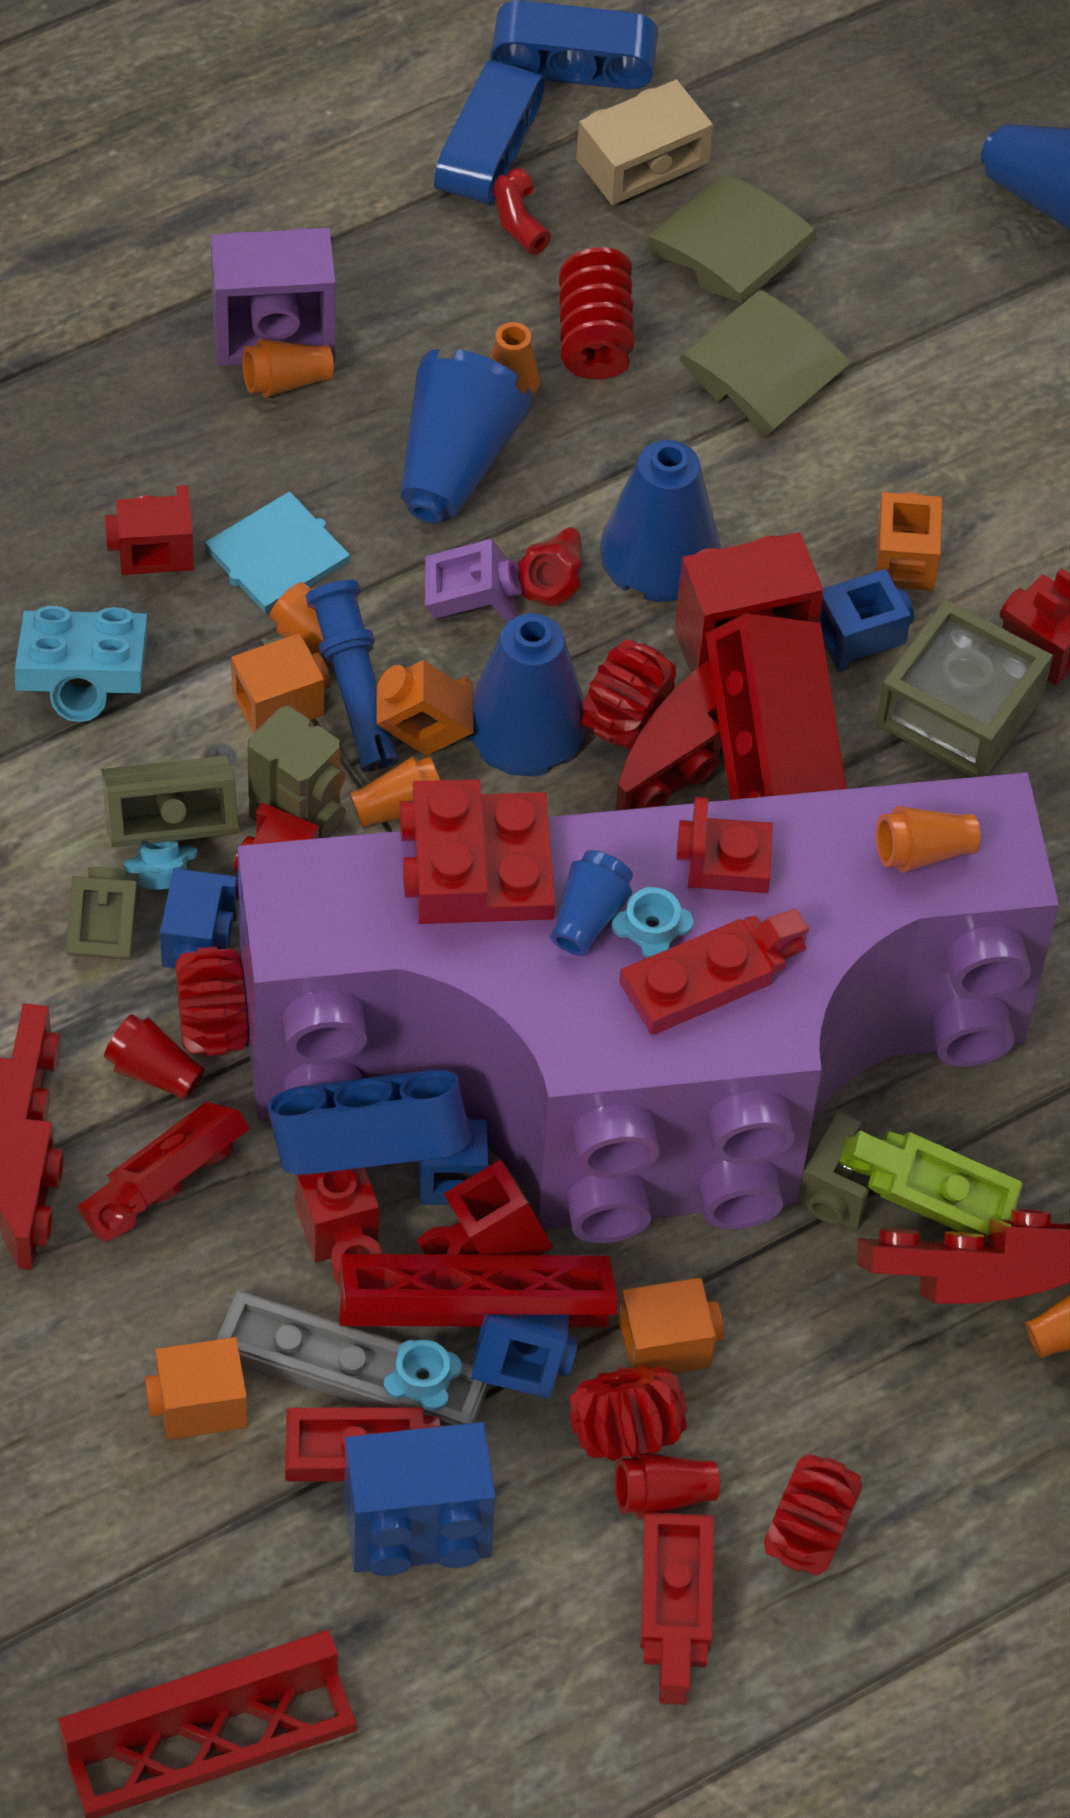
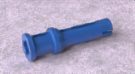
(348, 648)

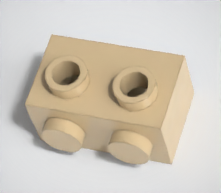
(644, 141)

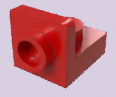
(725, 851)

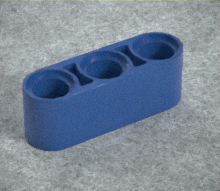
(576, 43)
(489, 131)
(369, 1122)

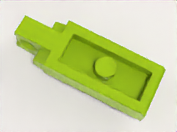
(932, 1180)

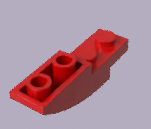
(674, 746)
(26, 1139)
(1020, 1259)

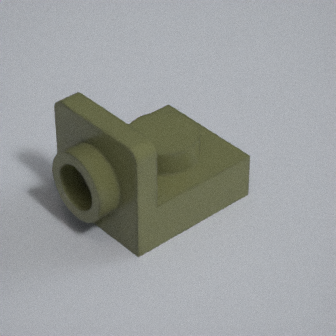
(102, 914)
(829, 1185)

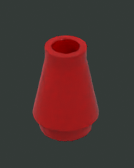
(152, 1057)
(663, 1483)

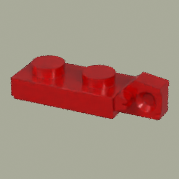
(712, 969)
(160, 1167)
(318, 1436)
(676, 1598)

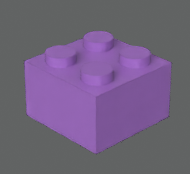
(272, 289)

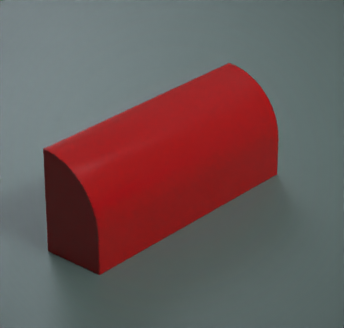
(774, 707)

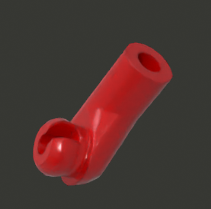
(512, 213)

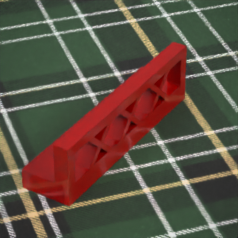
(465, 1287)
(198, 1701)

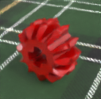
(627, 692)
(211, 1001)
(628, 1412)
(813, 1514)

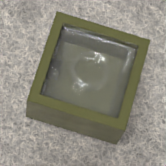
(963, 689)

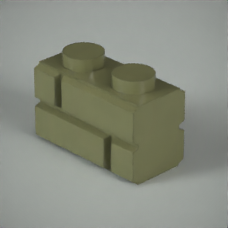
(296, 770)
(170, 801)

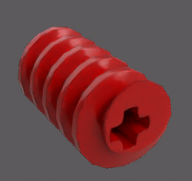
(596, 313)

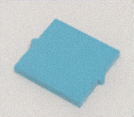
(276, 551)

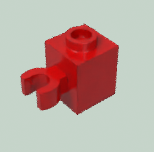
(1043, 619)
(338, 1215)
(491, 1219)

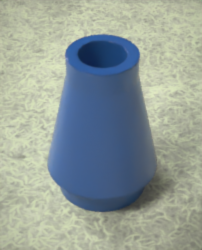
(591, 898)

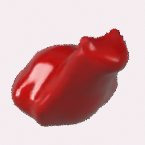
(552, 569)

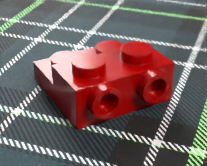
(477, 854)

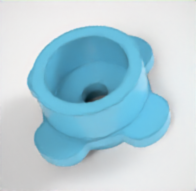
(156, 863)
(657, 906)
(426, 1357)

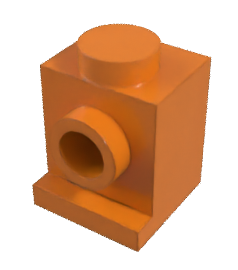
(909, 539)
(417, 697)

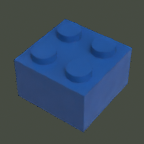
(419, 1498)

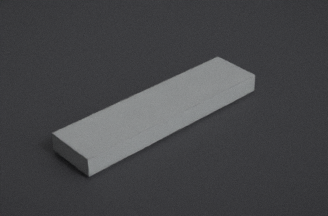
(333, 1357)

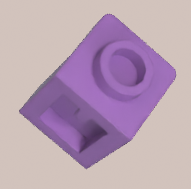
(471, 579)

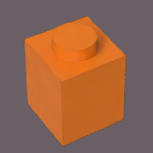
(279, 677)
(670, 1326)
(198, 1388)

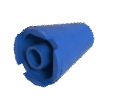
(1032, 166)
(457, 430)
(658, 521)
(528, 700)

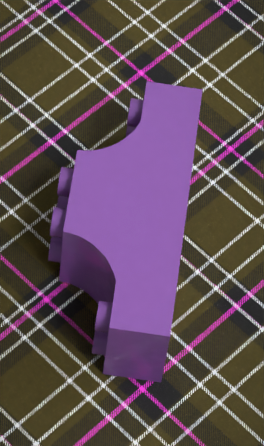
(555, 1055)

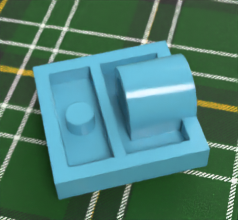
(91, 646)

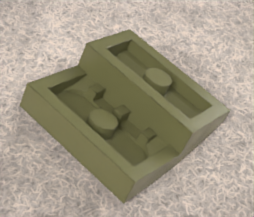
(732, 237)
(765, 361)

